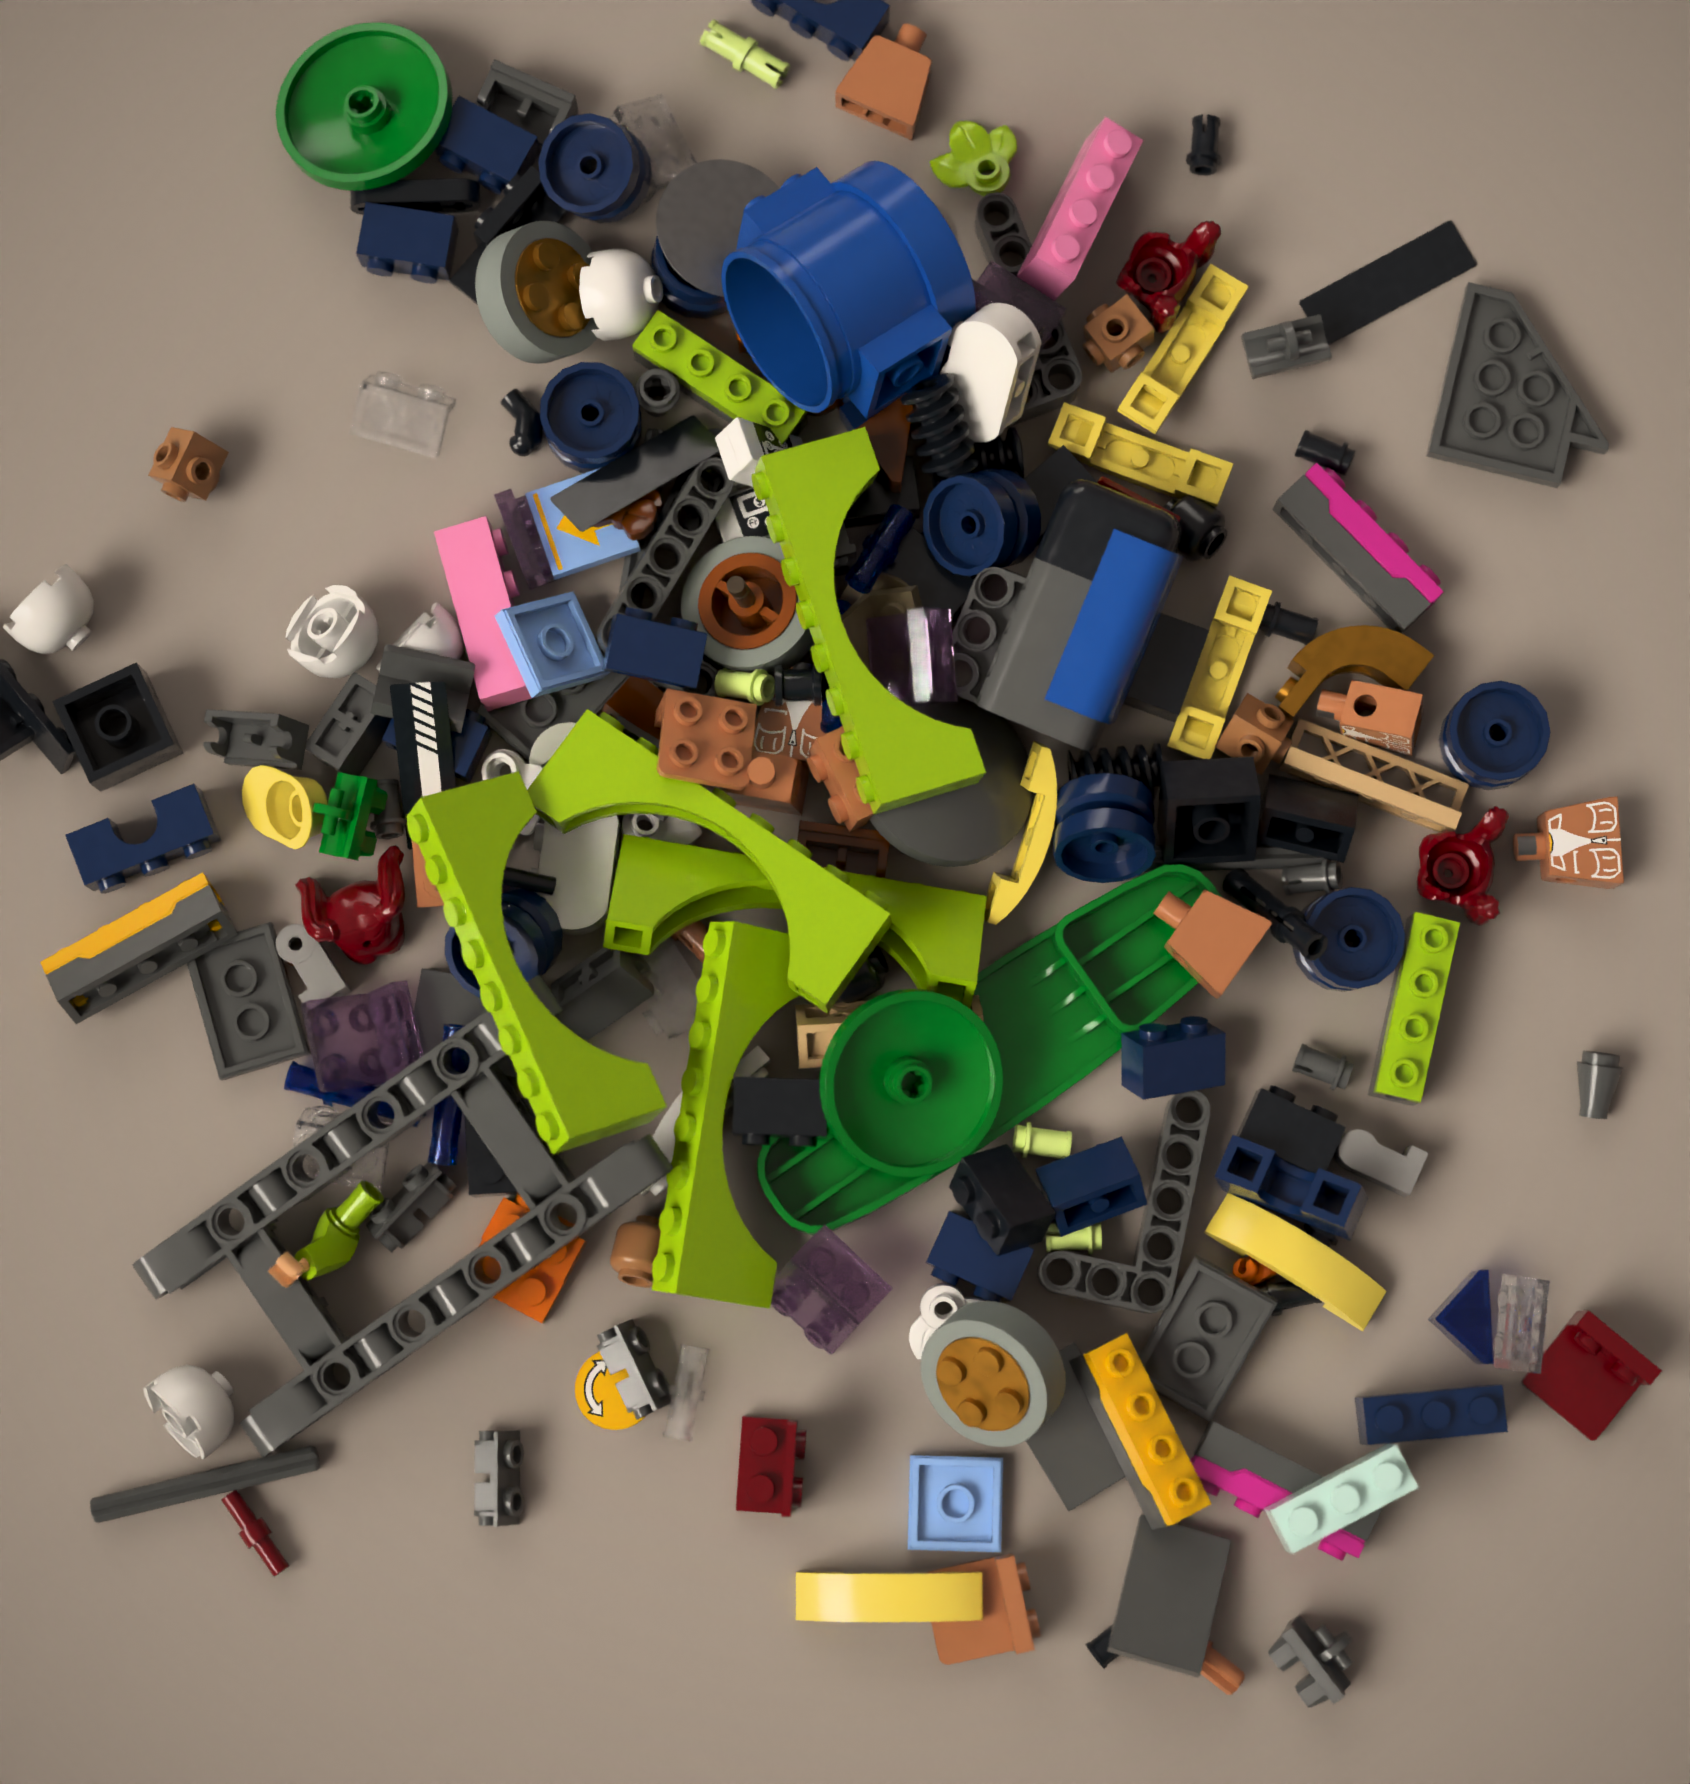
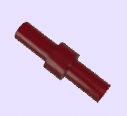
(255, 1533)

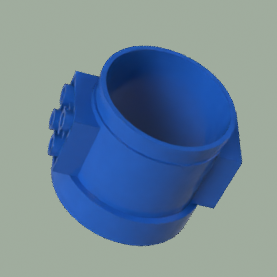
(846, 287)

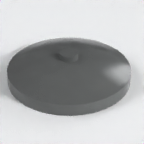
(972, 820)

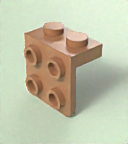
(705, 739)
(839, 775)
(1005, 1621)

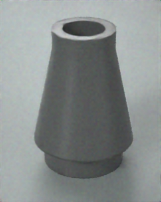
(659, 383)
(1597, 1082)

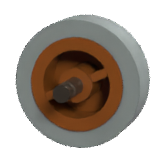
(745, 607)

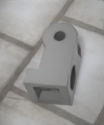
(312, 964)
(1366, 1158)

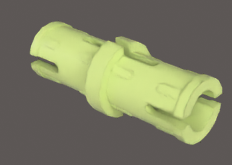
(745, 54)

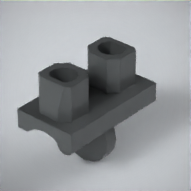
(1286, 346)
(1321, 1656)

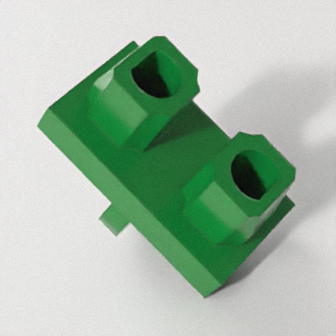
(348, 816)

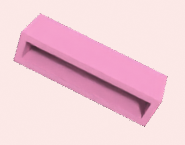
(1080, 208)
(479, 591)

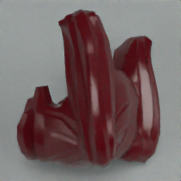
(1172, 267)
(1471, 865)
(359, 912)

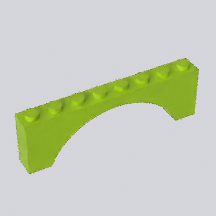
(895, 748)
(608, 774)
(674, 884)
(569, 1082)
(702, 1237)

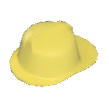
(283, 805)

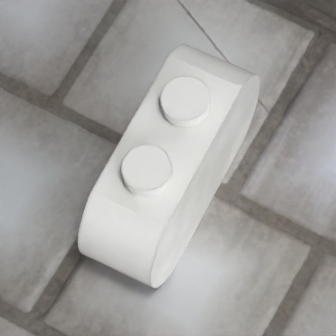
(993, 367)
(583, 869)

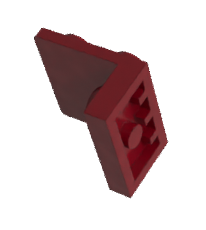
(1589, 1374)
(768, 1465)

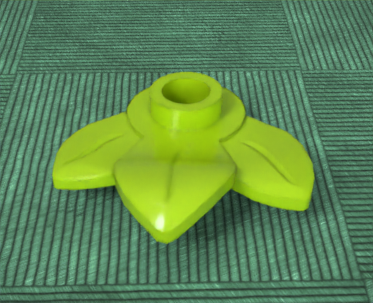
(974, 153)

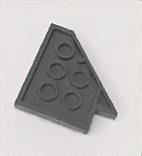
(1506, 396)

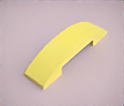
(1183, 349)
(1139, 457)
(1219, 668)
(1007, 891)
(1297, 1258)
(889, 1596)

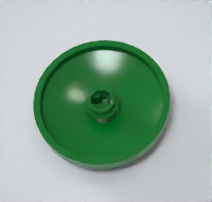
(364, 106)
(911, 1082)

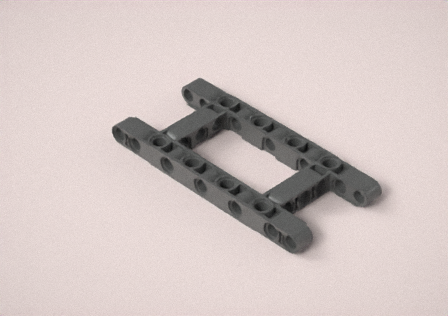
(297, 1310)

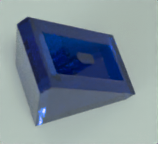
(1467, 1317)

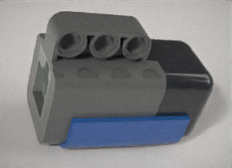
(1079, 621)

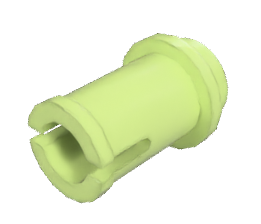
(754, 686)
(1041, 1141)
(1084, 1239)

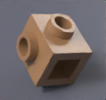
(1117, 335)
(187, 465)
(1257, 732)

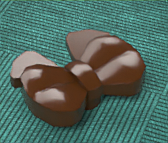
(636, 518)

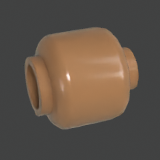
(635, 1251)

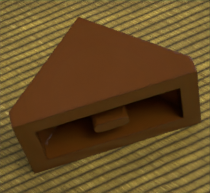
(890, 439)

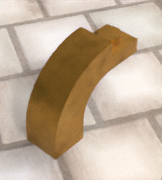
(1360, 649)

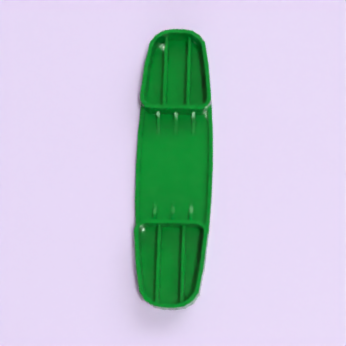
(1055, 1020)

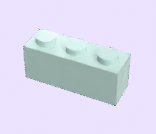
(1341, 1498)

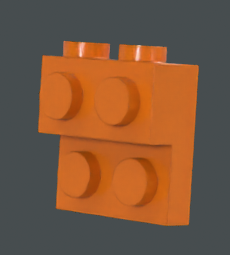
(540, 1287)

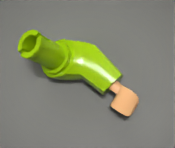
(333, 1238)

